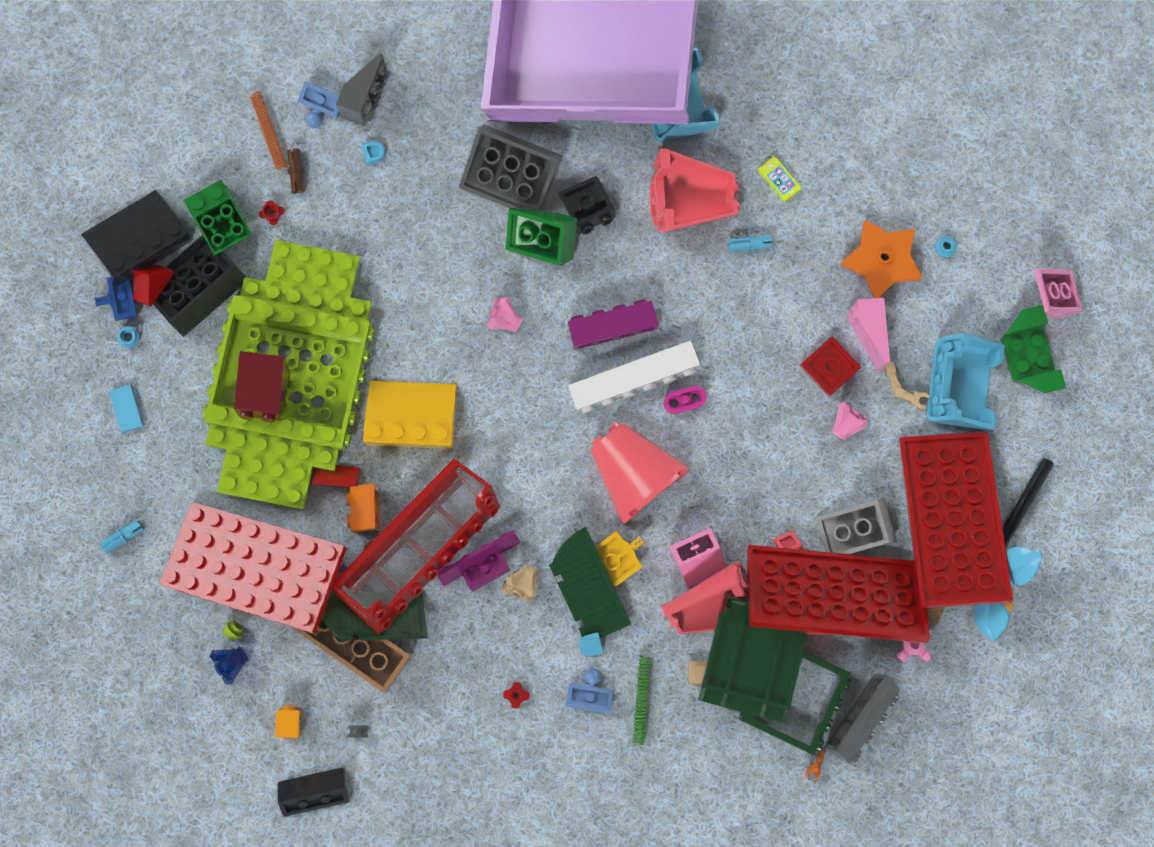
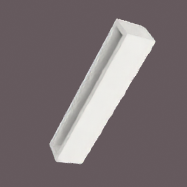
(634, 376)

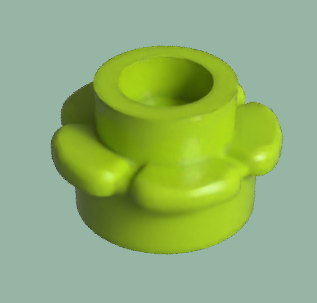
(233, 630)

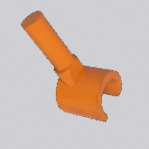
(815, 768)

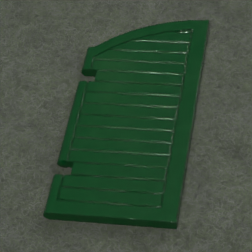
(588, 586)
(345, 622)

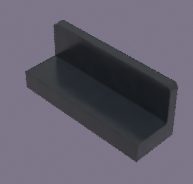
(312, 792)

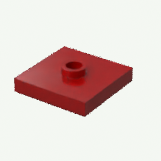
(830, 366)

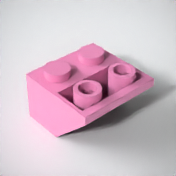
(698, 557)

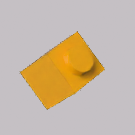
(288, 722)

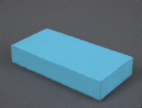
(126, 408)

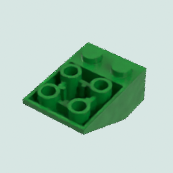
(218, 217)

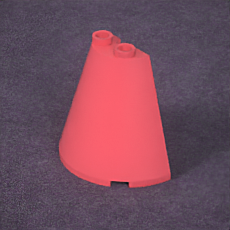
(689, 192)
(633, 469)
(700, 606)

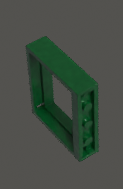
(825, 722)

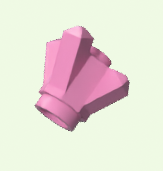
(504, 315)
(848, 421)
(913, 648)

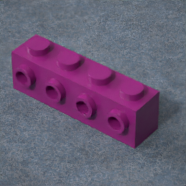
(613, 324)

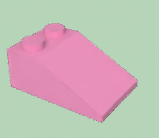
(1058, 293)
(870, 327)

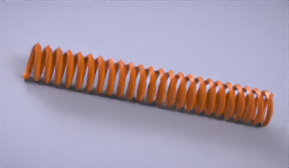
(256, 106)

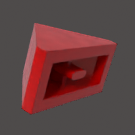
(150, 282)

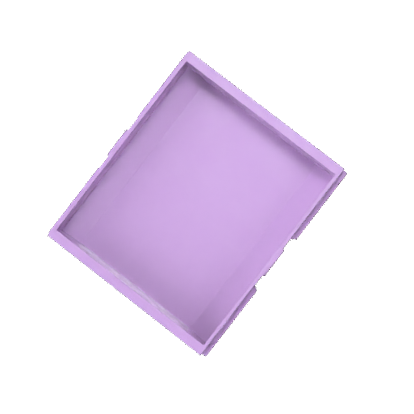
(589, 61)

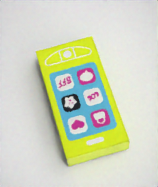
(779, 179)

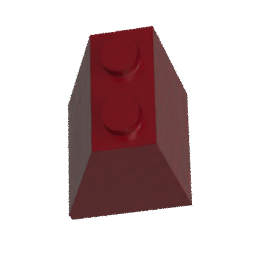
(261, 386)

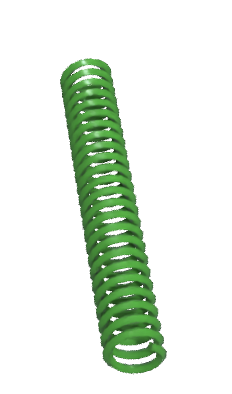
(644, 706)

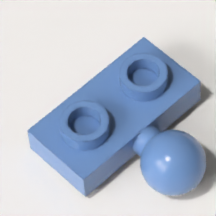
(321, 101)
(590, 696)

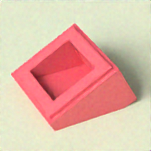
(788, 540)

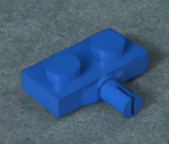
(120, 300)

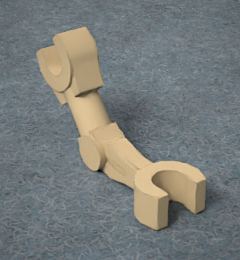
(898, 392)

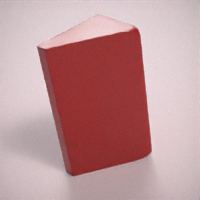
(342, 477)

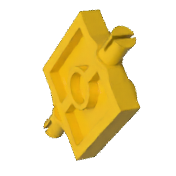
(619, 557)

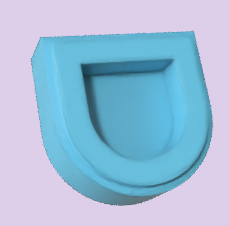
(373, 152)
(590, 645)

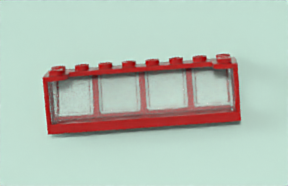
(416, 545)

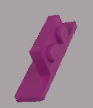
(482, 565)

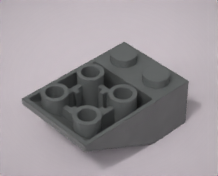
(362, 91)

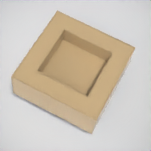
(696, 671)

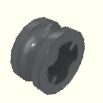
(357, 731)

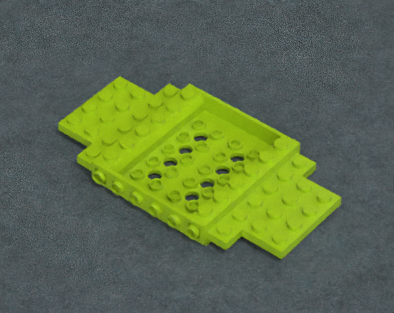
(302, 307)

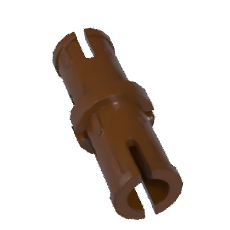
(295, 171)

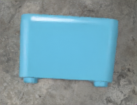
(699, 118)
(962, 381)

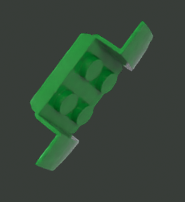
(1029, 352)

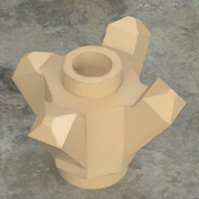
(522, 583)

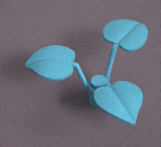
(1022, 566)

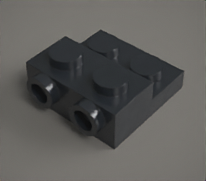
(588, 204)

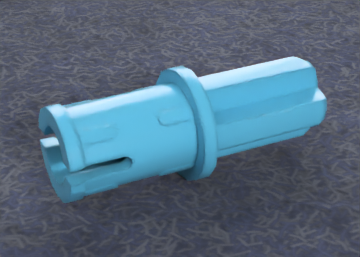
(750, 243)
(121, 536)

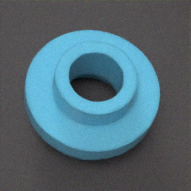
(941, 251)
(128, 330)

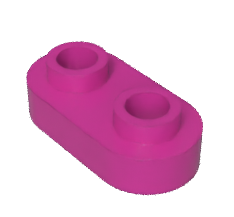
(684, 400)

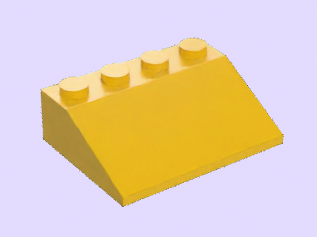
(410, 414)

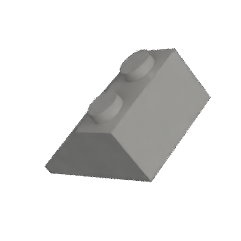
(857, 528)

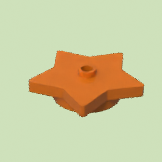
(879, 273)

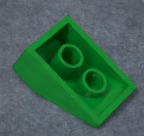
(541, 235)

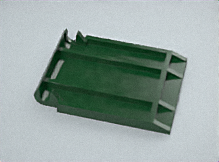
(751, 666)

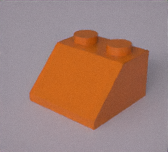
(364, 509)

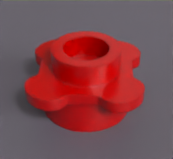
(267, 208)
(516, 701)

